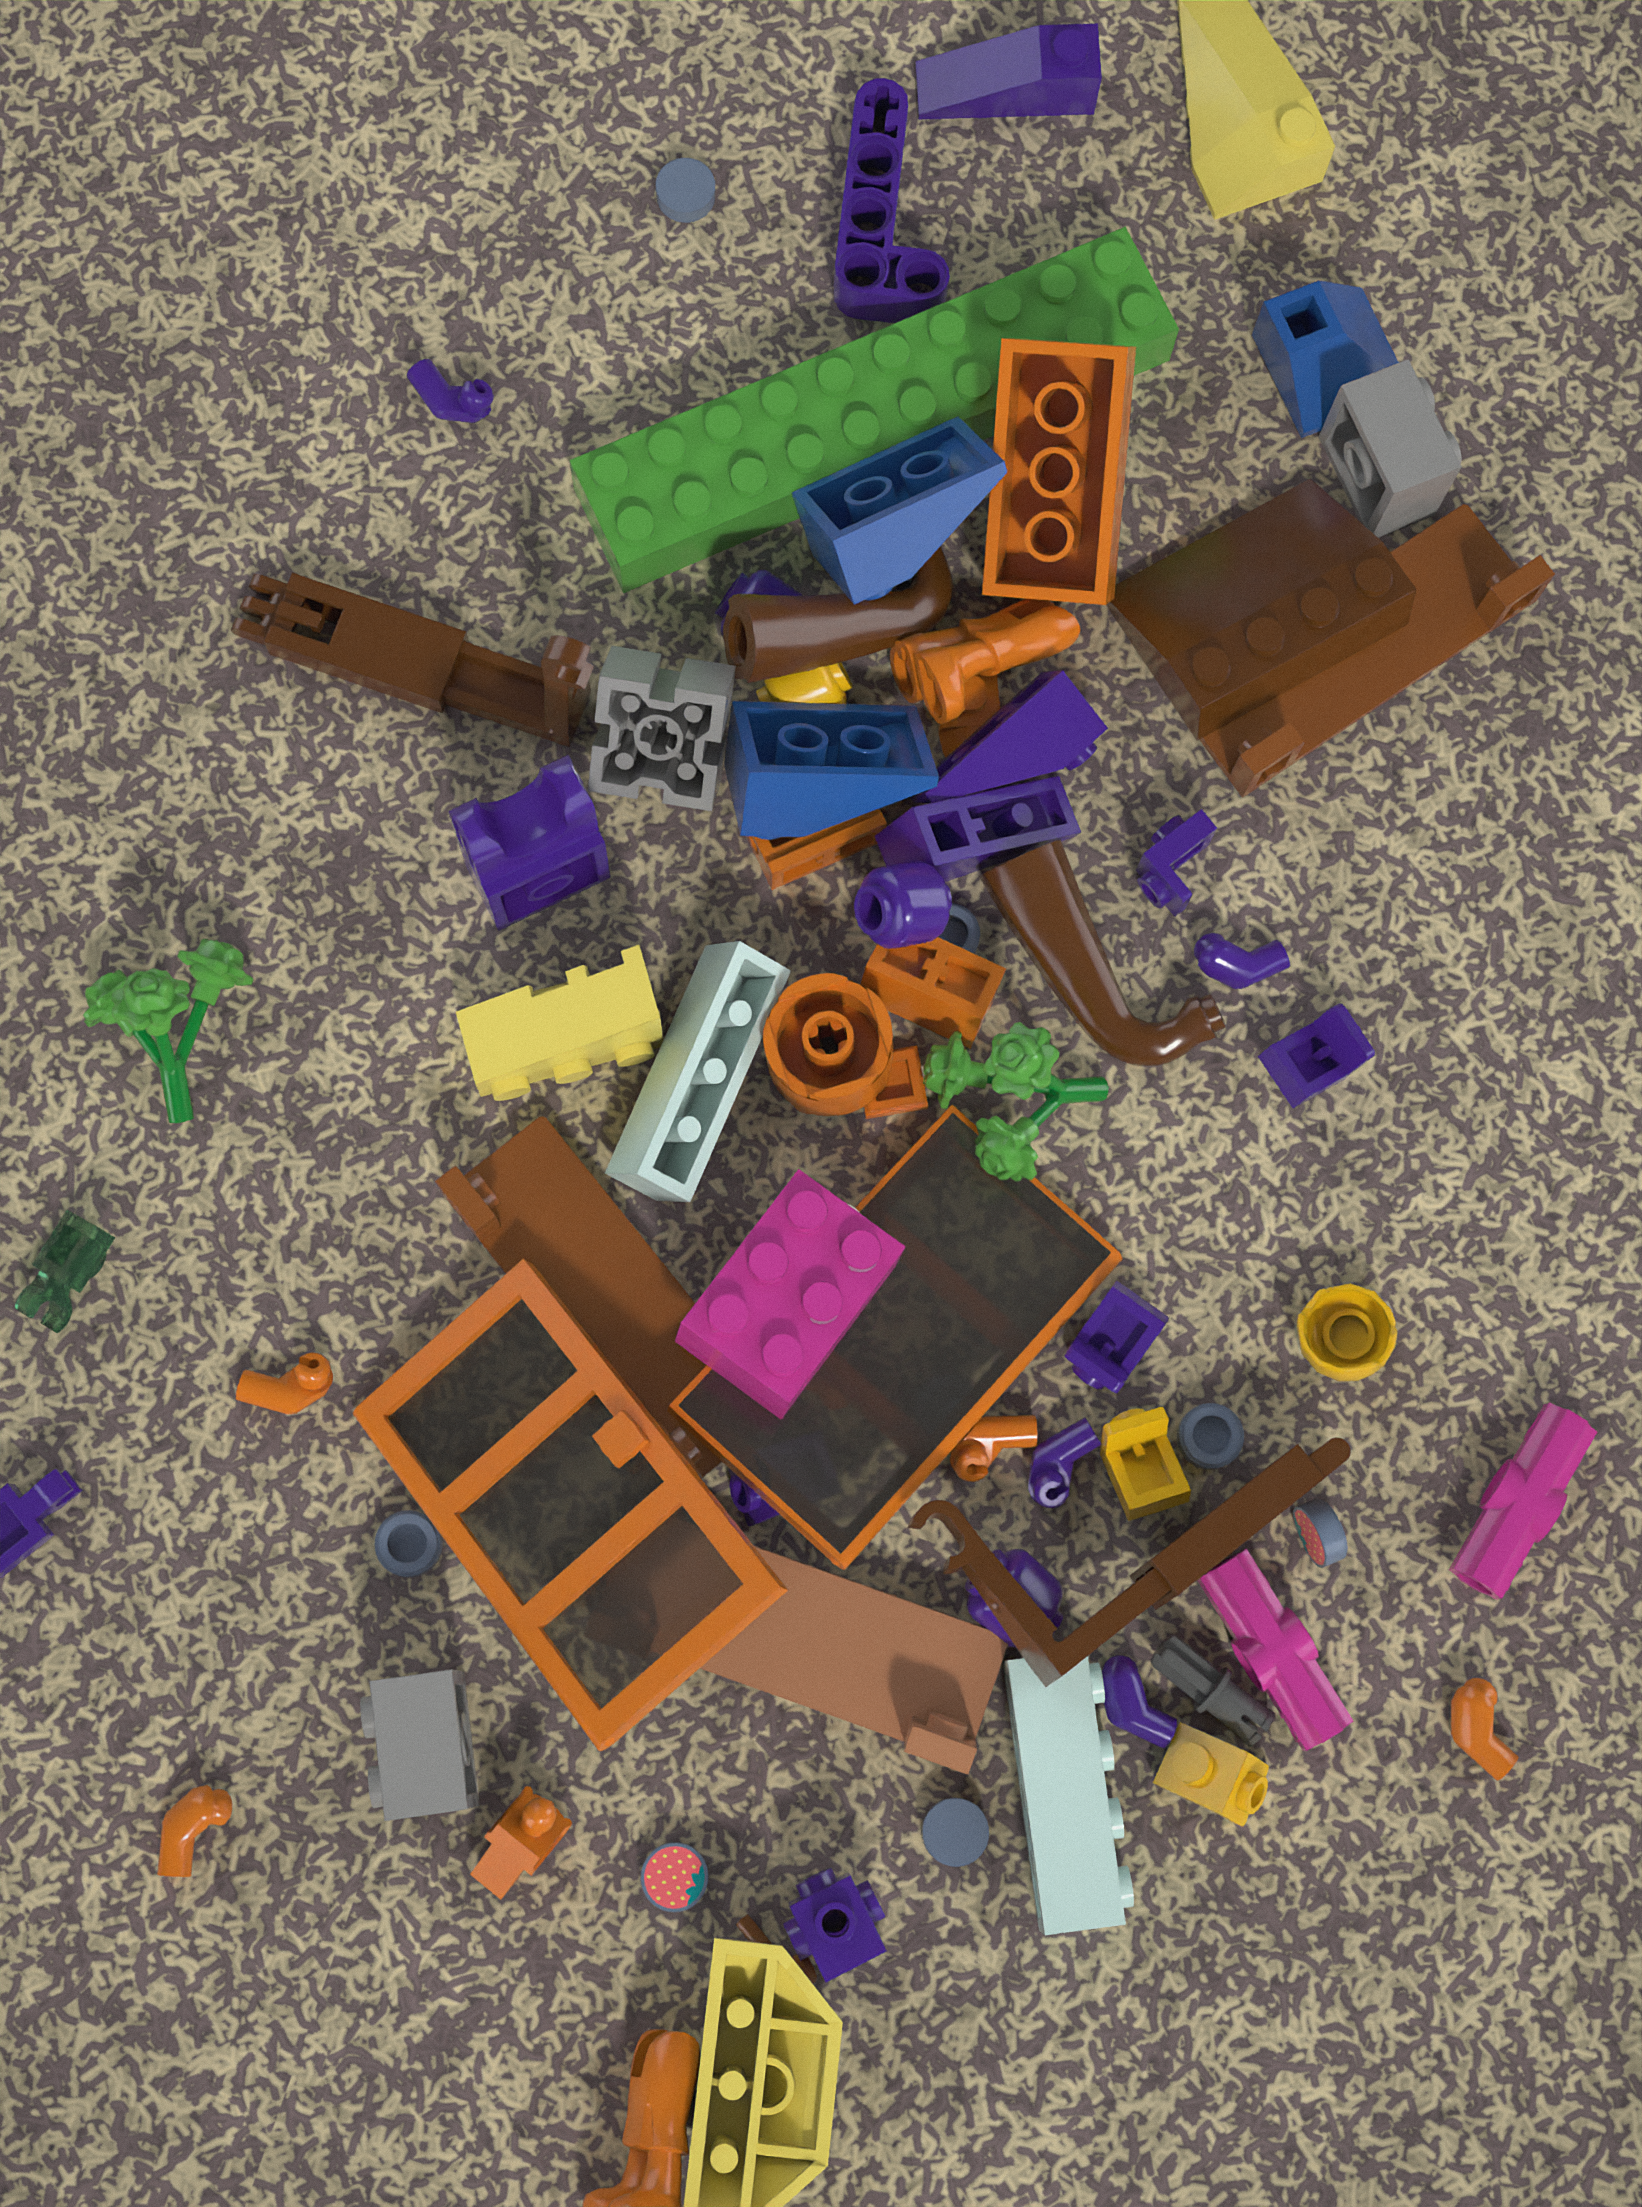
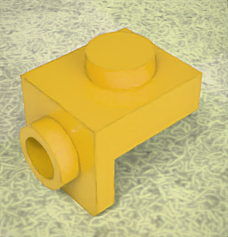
(1143, 1463)
(1213, 1774)

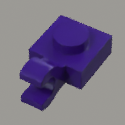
(23, 1515)

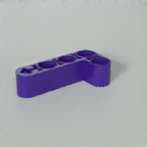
(876, 201)

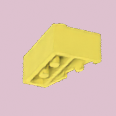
(562, 1028)

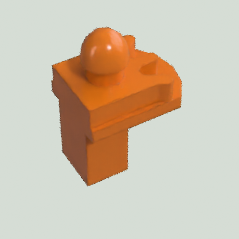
(520, 1841)

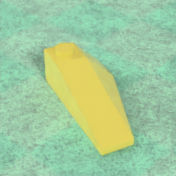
(1246, 109)

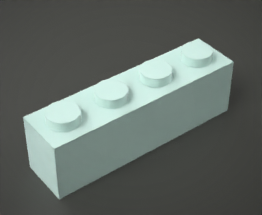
(697, 1072)
(1066, 1798)

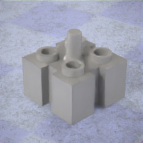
(661, 728)

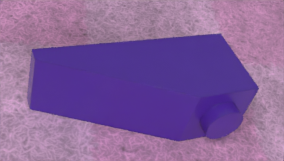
(1014, 75)
(1030, 736)
(980, 828)

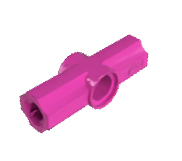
(1523, 1500)
(1275, 1650)

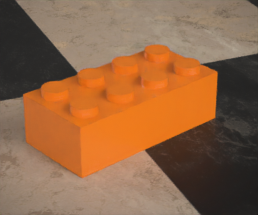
(1065, 457)

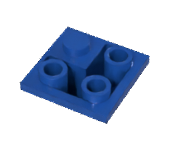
(1316, 344)

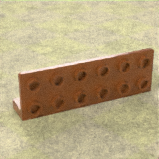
(1461, 595)
(548, 1208)

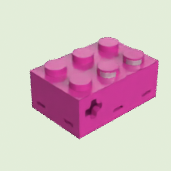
(789, 1293)

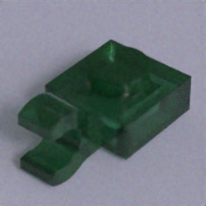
(65, 1262)

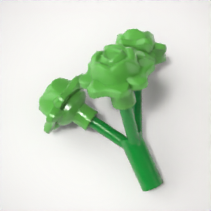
(149, 1001)
(1017, 1065)

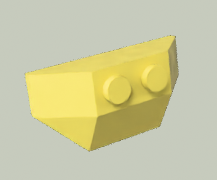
(761, 2080)

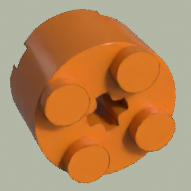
(856, 1023)

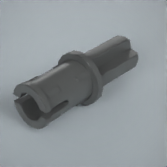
(1211, 1689)

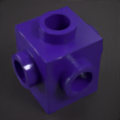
(840, 1949)

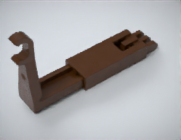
(419, 657)
(1154, 1582)

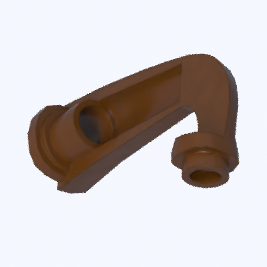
(800, 633)
(1055, 929)

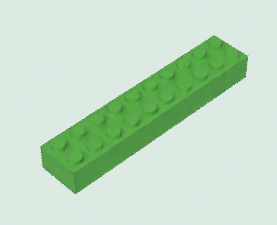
(735, 461)

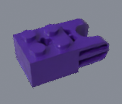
(532, 844)

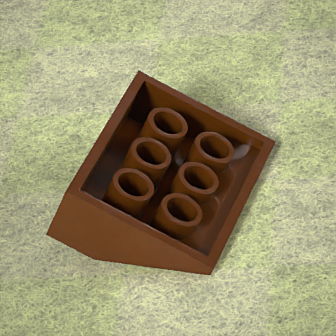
(1261, 606)

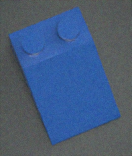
(896, 507)
(821, 763)

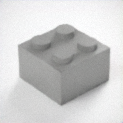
(1390, 448)
(420, 1745)

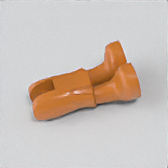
(941, 661)
(656, 2122)

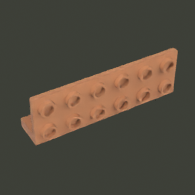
(869, 1661)

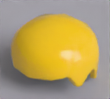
(1346, 1332)

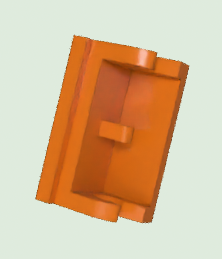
(795, 857)
(935, 986)

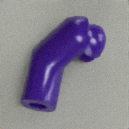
(447, 402)
(1234, 965)
(1054, 1460)
(1127, 1703)

